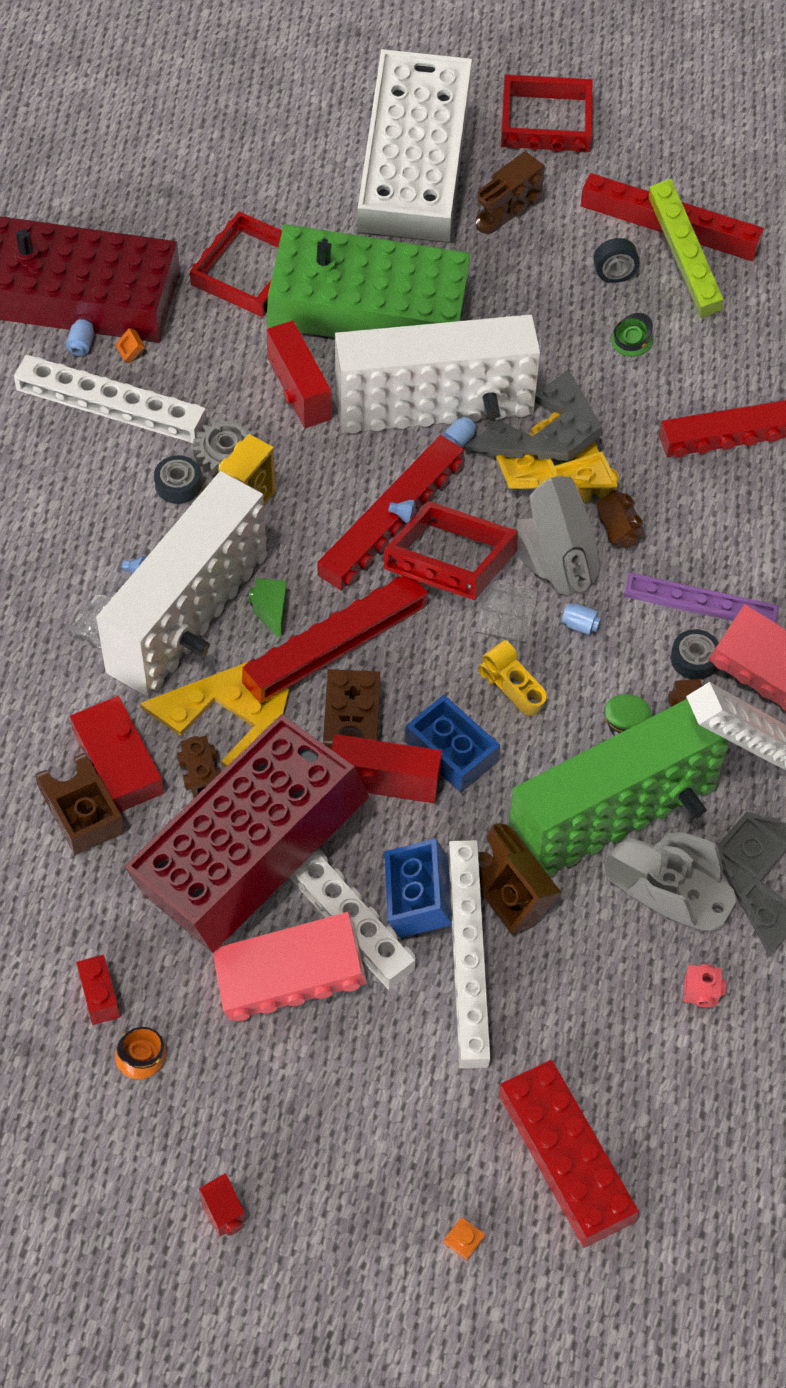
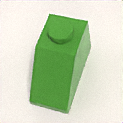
(269, 603)

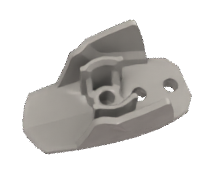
(556, 534)
(670, 873)

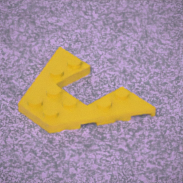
(531, 472)
(184, 705)

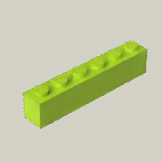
(686, 248)

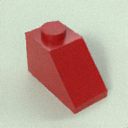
(222, 1206)

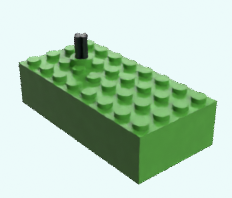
(362, 283)
(617, 787)

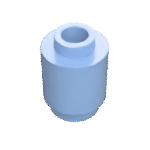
(80, 338)
(460, 431)
(581, 618)

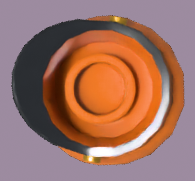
(140, 1053)

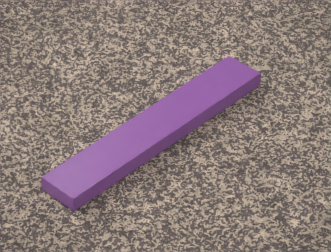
(693, 598)

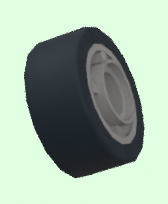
(616, 260)
(177, 479)
(690, 665)

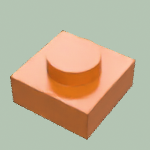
(129, 345)
(464, 1238)

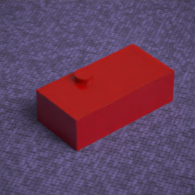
(298, 374)
(117, 753)
(392, 767)

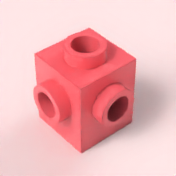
(703, 985)

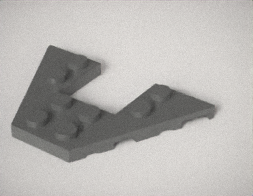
(559, 440)
(746, 859)

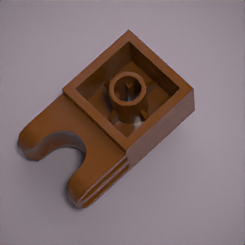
(510, 192)
(351, 704)
(81, 806)
(514, 880)

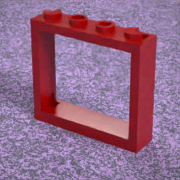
(547, 88)
(210, 256)
(443, 574)

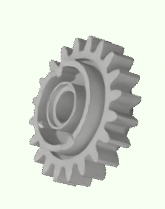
(219, 442)

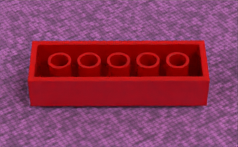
(568, 1153)

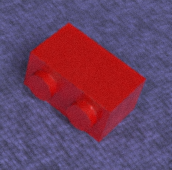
(98, 989)

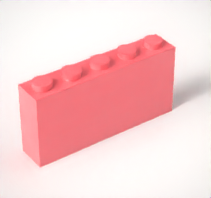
(755, 654)
(289, 967)

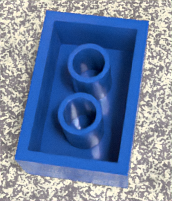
(464, 744)
(418, 888)

